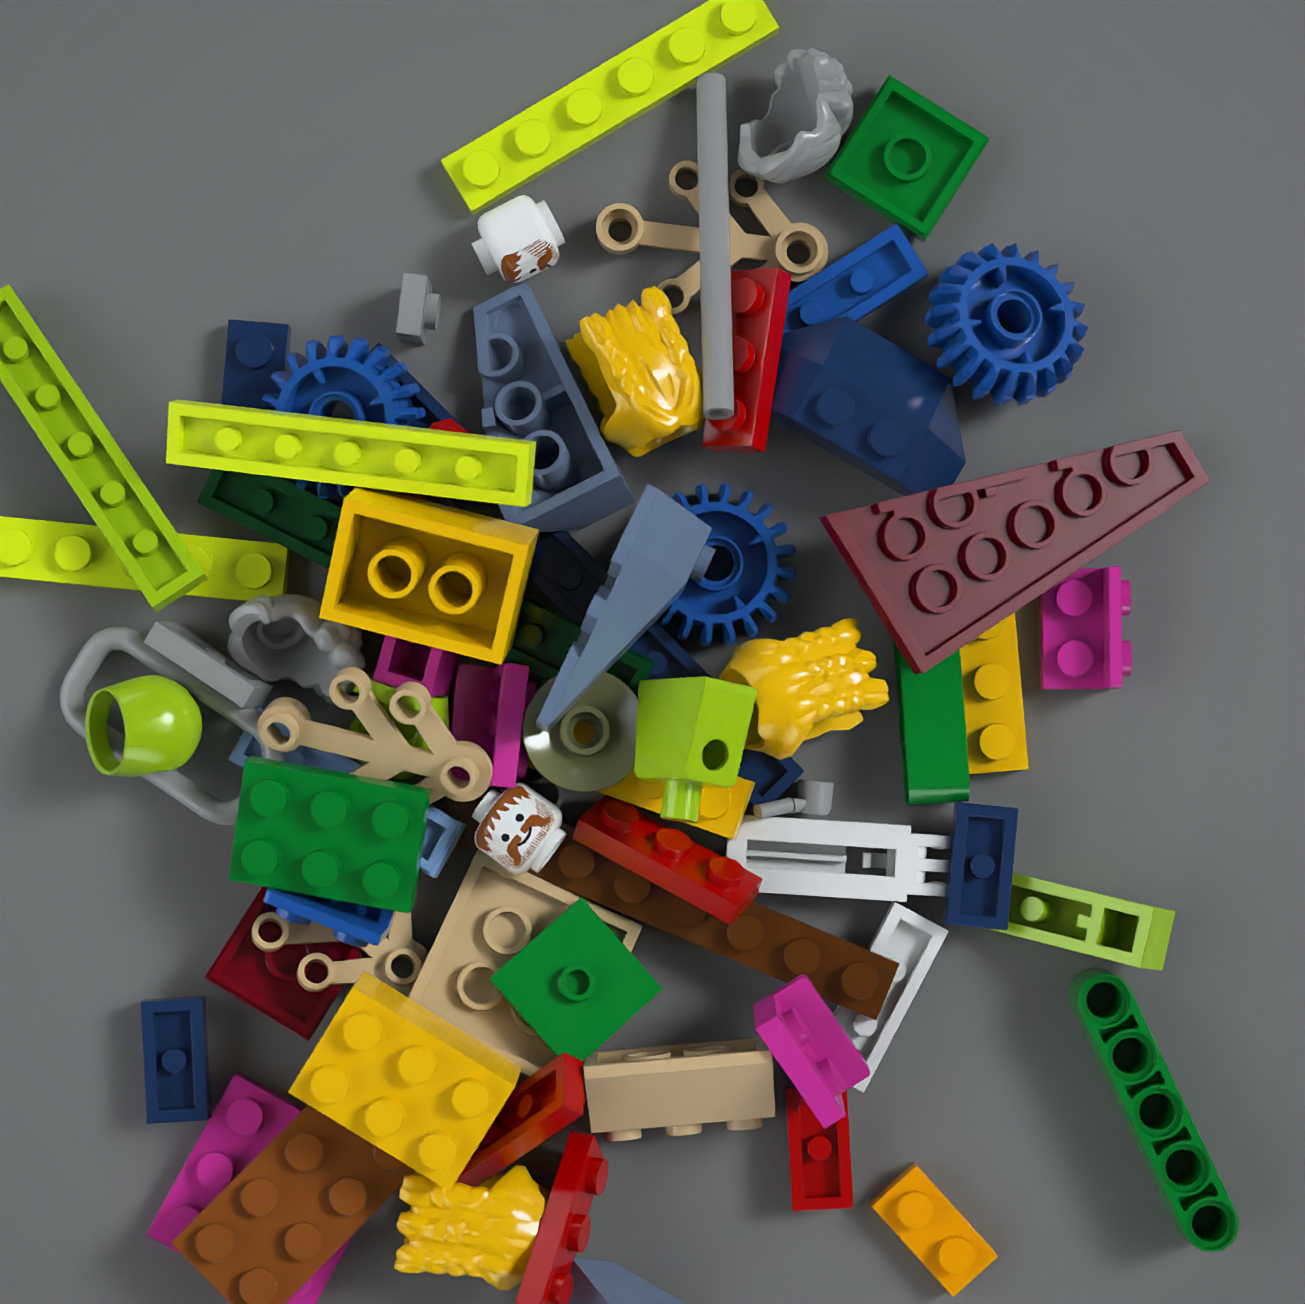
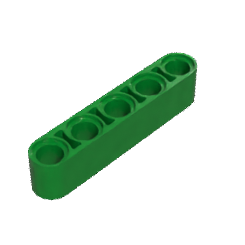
(932, 732)
(1175, 1128)

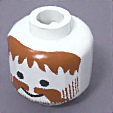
(518, 239)
(518, 828)

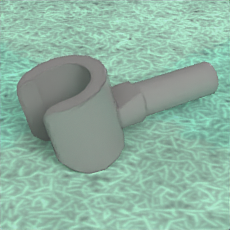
(558, 795)
(811, 798)

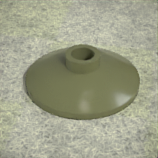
(591, 766)

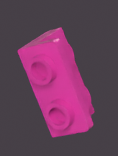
(1084, 631)
(810, 1046)

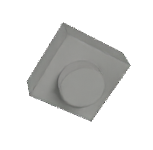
(417, 309)

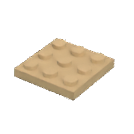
(482, 931)

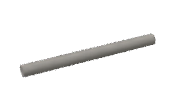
(714, 247)

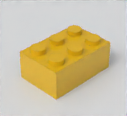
(428, 573)
(406, 1080)

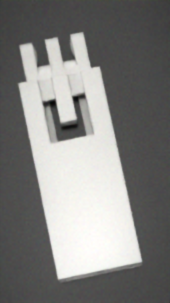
(811, 857)

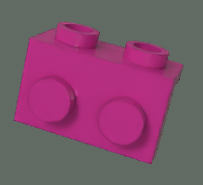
(490, 712)

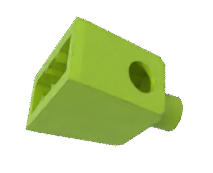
(691, 738)

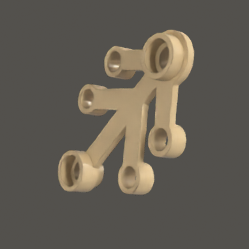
(742, 245)
(385, 748)
(348, 971)

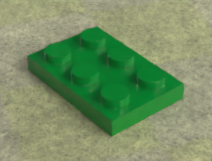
(329, 834)

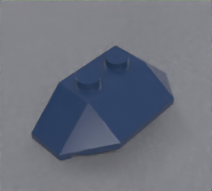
(869, 405)

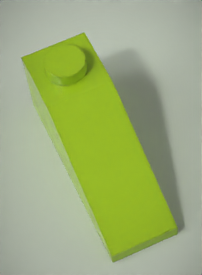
(1089, 922)

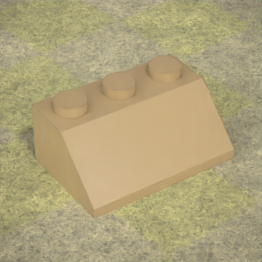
(679, 1087)

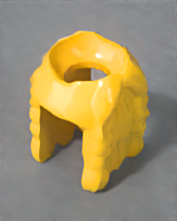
(639, 373)
(805, 686)
(471, 1229)

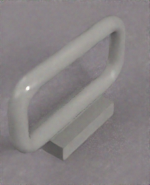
(196, 666)

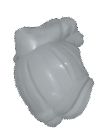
(803, 119)
(288, 641)

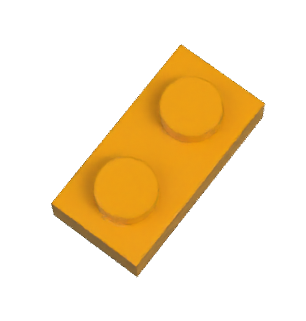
(933, 1229)

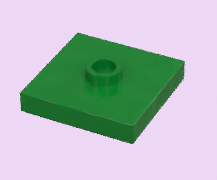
(906, 158)
(575, 983)

